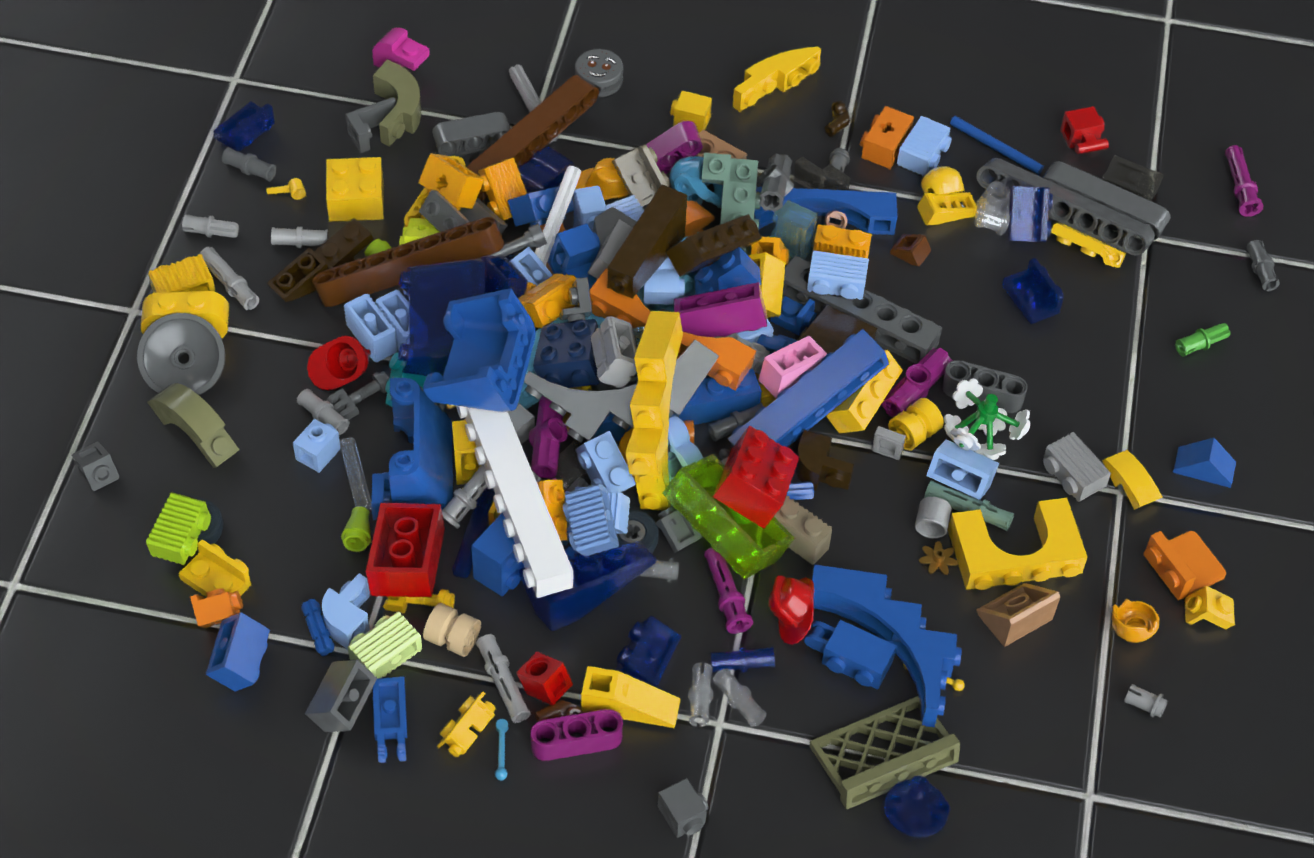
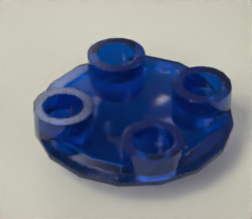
(916, 807)

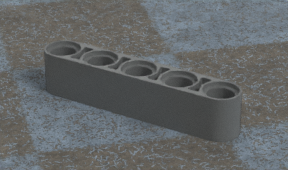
(1109, 195)

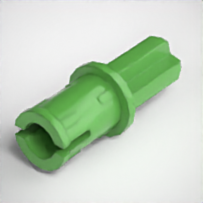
(1202, 339)

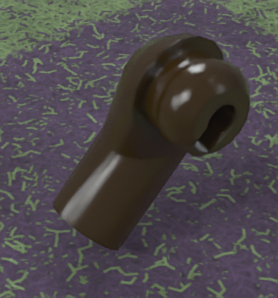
(840, 119)

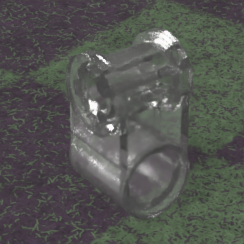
(994, 208)

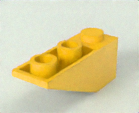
(628, 697)

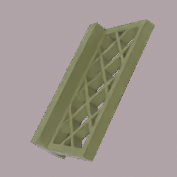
(877, 780)

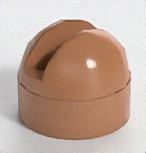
(836, 215)

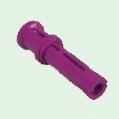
(1244, 188)
(730, 599)

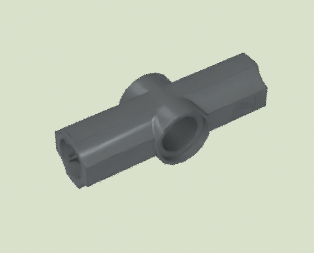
(775, 182)

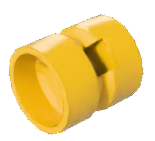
(917, 422)

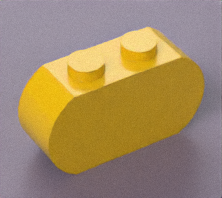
(205, 304)

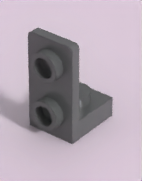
(363, 119)

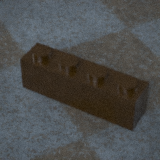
(709, 245)

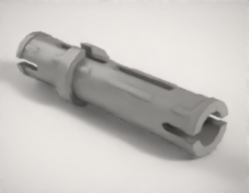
(235, 285)
(497, 667)

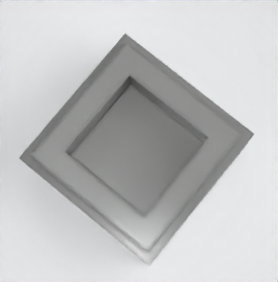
(888, 443)

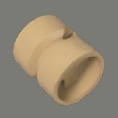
(448, 628)

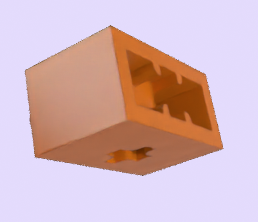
(886, 136)

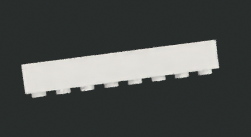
(519, 500)

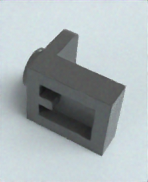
(580, 297)
(96, 465)
(677, 529)

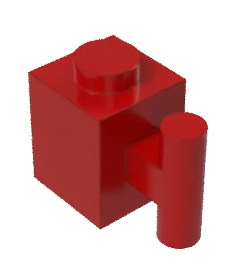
(1083, 130)

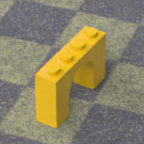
(986, 565)

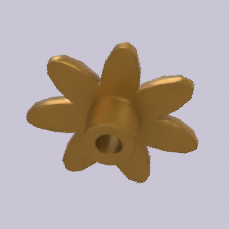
(938, 558)

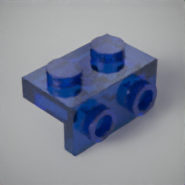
(245, 126)
(1030, 214)
(1034, 292)

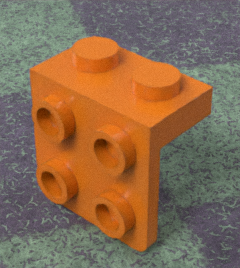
(1183, 563)

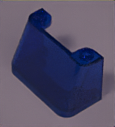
(429, 293)

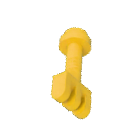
(400, 603)

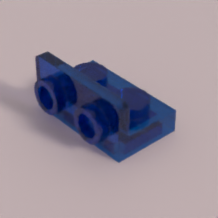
(648, 651)

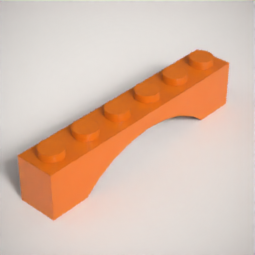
(734, 356)

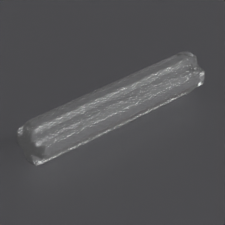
(355, 473)

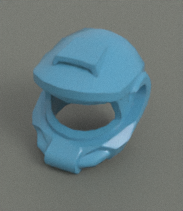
(687, 178)

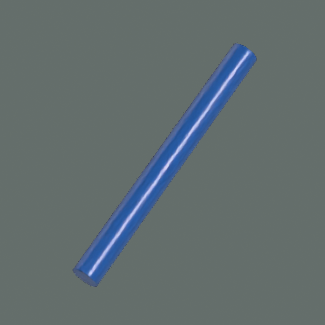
(997, 145)

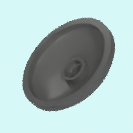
(179, 335)

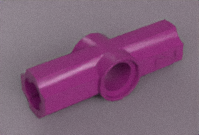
(917, 382)
(546, 440)

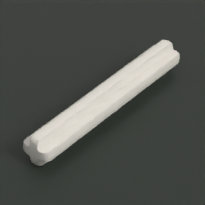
(558, 211)

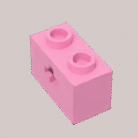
(788, 364)

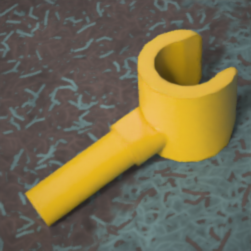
(294, 187)

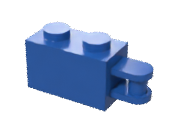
(852, 652)

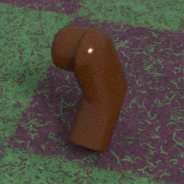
(559, 709)

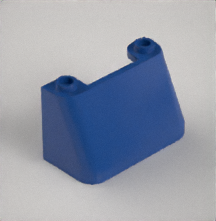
(487, 353)
(426, 471)

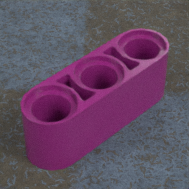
(676, 144)
(565, 745)

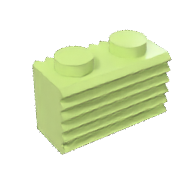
(386, 645)

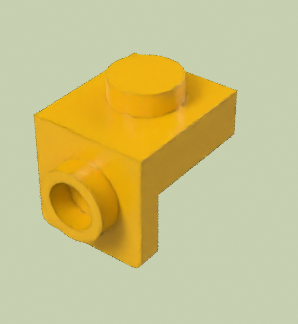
(1211, 606)

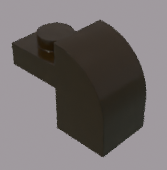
(817, 466)

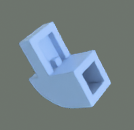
(343, 611)

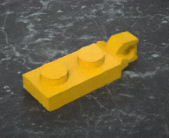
(1090, 245)

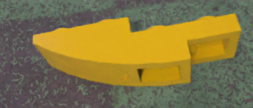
(776, 71)

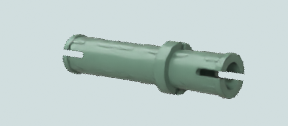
(963, 502)

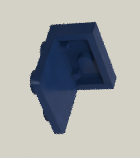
(566, 354)

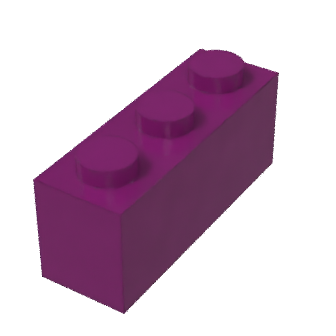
(723, 311)

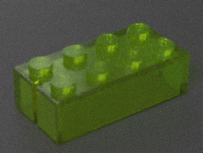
(733, 536)

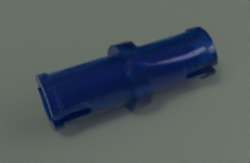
(743, 659)

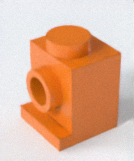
(215, 607)

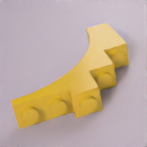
(651, 406)

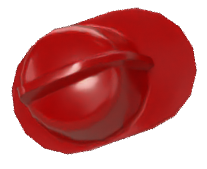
(337, 363)
(794, 607)

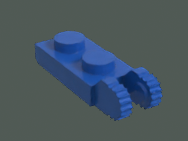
(390, 715)

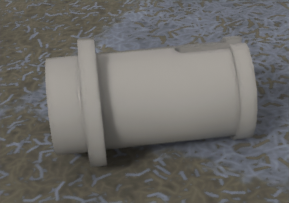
(1146, 701)

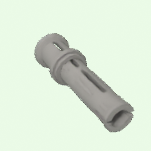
(465, 498)

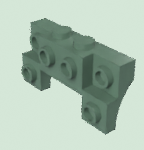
(738, 183)

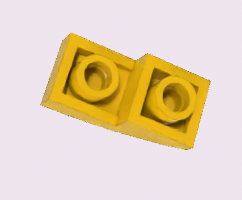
(1134, 478)

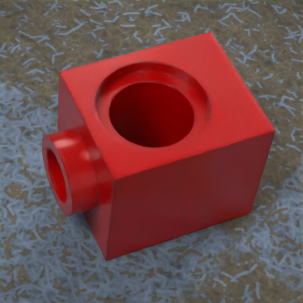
(544, 678)

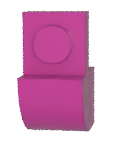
(399, 49)

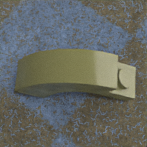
(397, 82)
(197, 419)

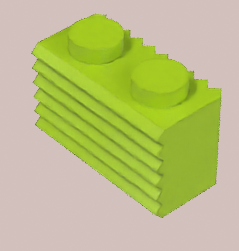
(178, 528)

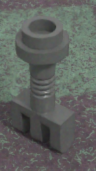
(346, 405)

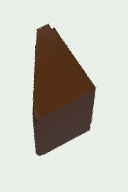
(912, 248)

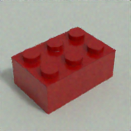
(756, 477)
(405, 550)

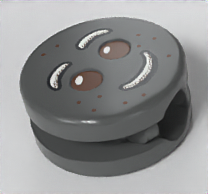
(601, 69)

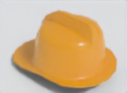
(604, 176)

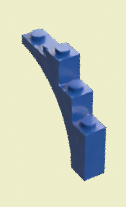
(867, 602)

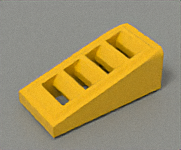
(933, 214)

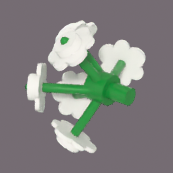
(988, 417)

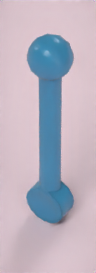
(501, 727)

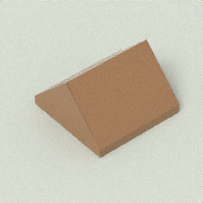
(1019, 612)

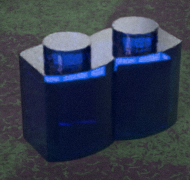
(544, 170)

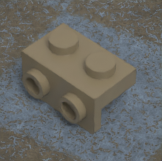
(641, 173)

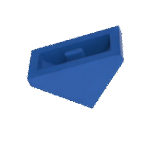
(1205, 462)

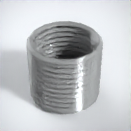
(933, 517)

